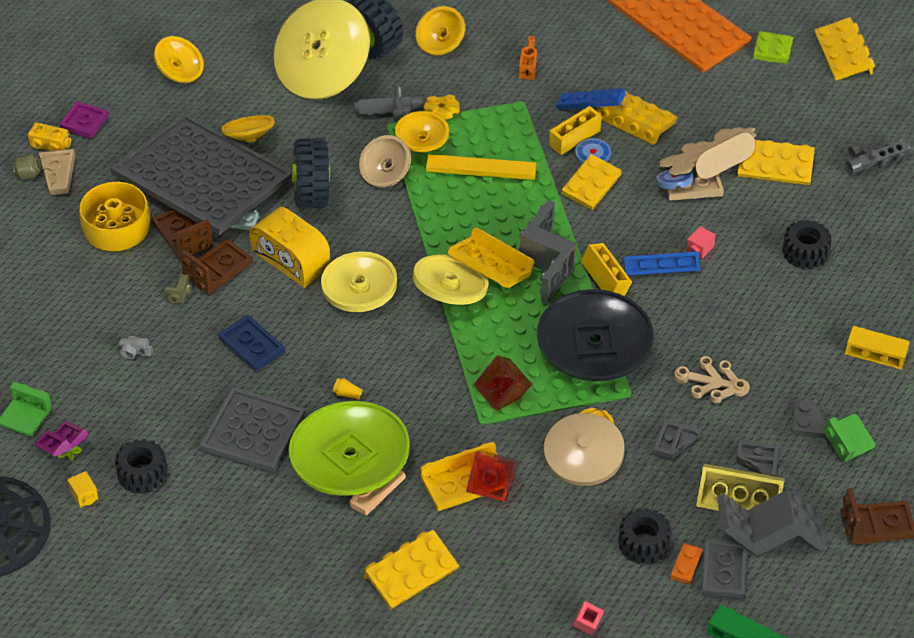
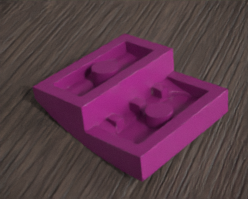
(62, 440)

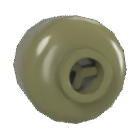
(27, 167)

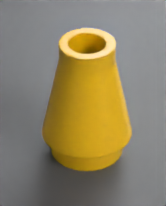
(347, 389)

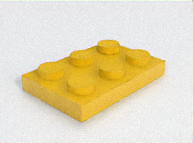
(591, 182)

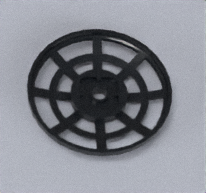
(7, 523)

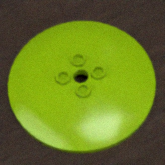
(354, 427)

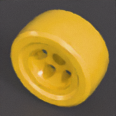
(114, 203)

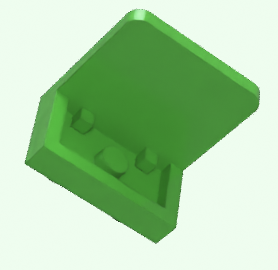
(26, 409)
(848, 437)

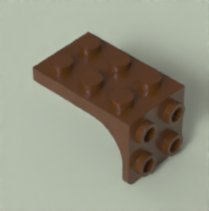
(183, 233)
(215, 266)
(876, 521)

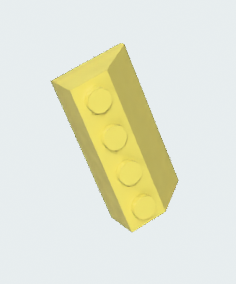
(744, 487)

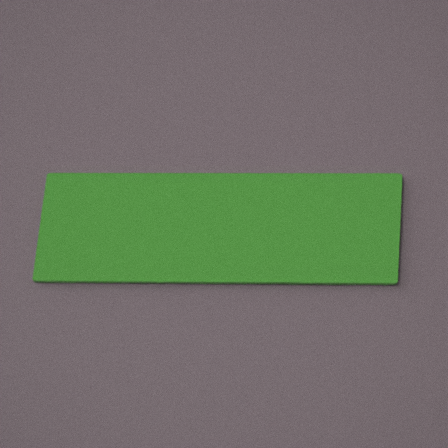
(505, 318)

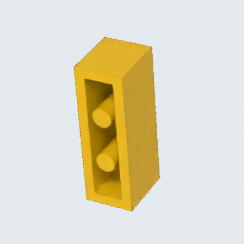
(574, 130)
(605, 269)
(877, 347)

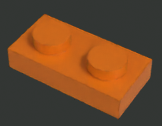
(686, 563)

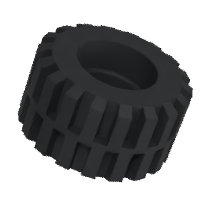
(806, 244)
(141, 478)
(644, 549)

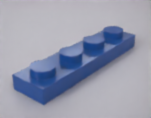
(595, 98)
(661, 263)

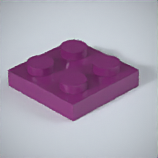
(84, 119)

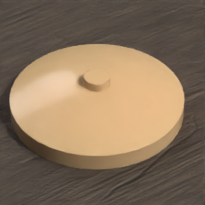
(584, 449)

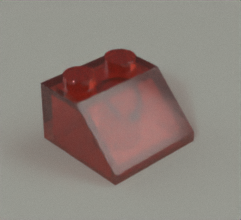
(502, 383)
(492, 475)

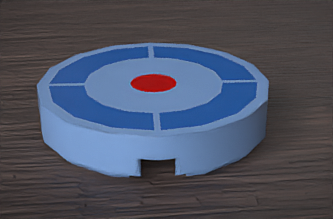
(592, 146)
(669, 181)

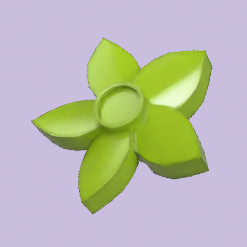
(70, 454)

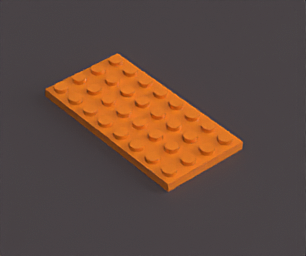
(686, 28)

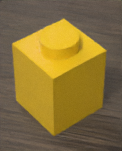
(83, 489)

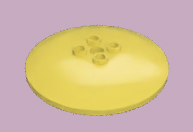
(337, 60)

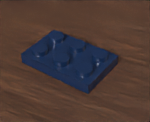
(251, 342)

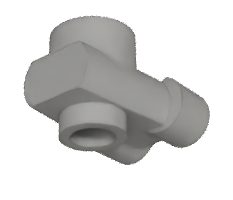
(133, 345)

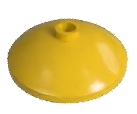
(435, 25)
(178, 59)
(248, 127)
(422, 131)

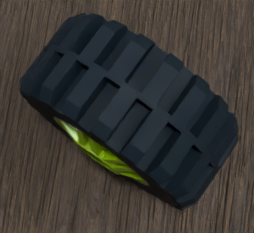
(383, 26)
(311, 173)

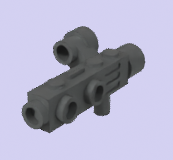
(397, 105)
(865, 158)

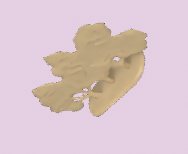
(713, 157)

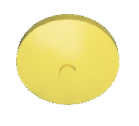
(449, 280)
(359, 281)

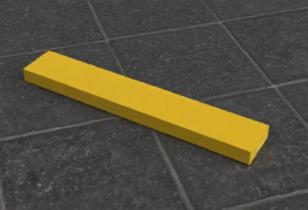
(481, 167)

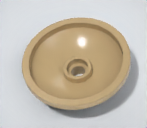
(377, 157)

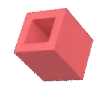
(701, 241)
(588, 618)

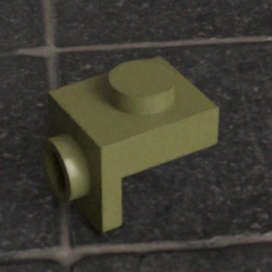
(179, 294)

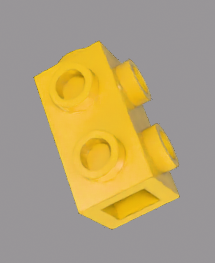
(48, 137)

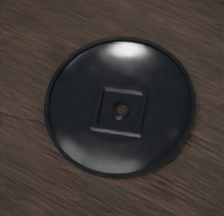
(589, 314)

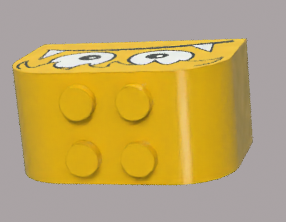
(291, 246)

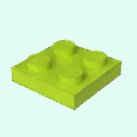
(773, 47)

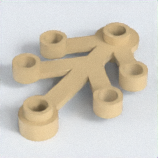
(713, 381)

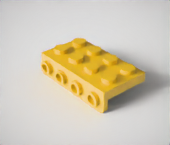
(844, 48)
(638, 118)
(779, 162)
(493, 258)
(448, 478)
(411, 568)

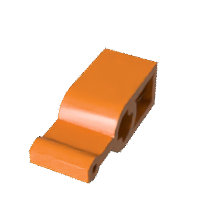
(528, 60)

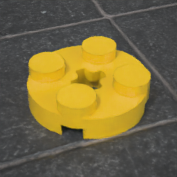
(442, 106)

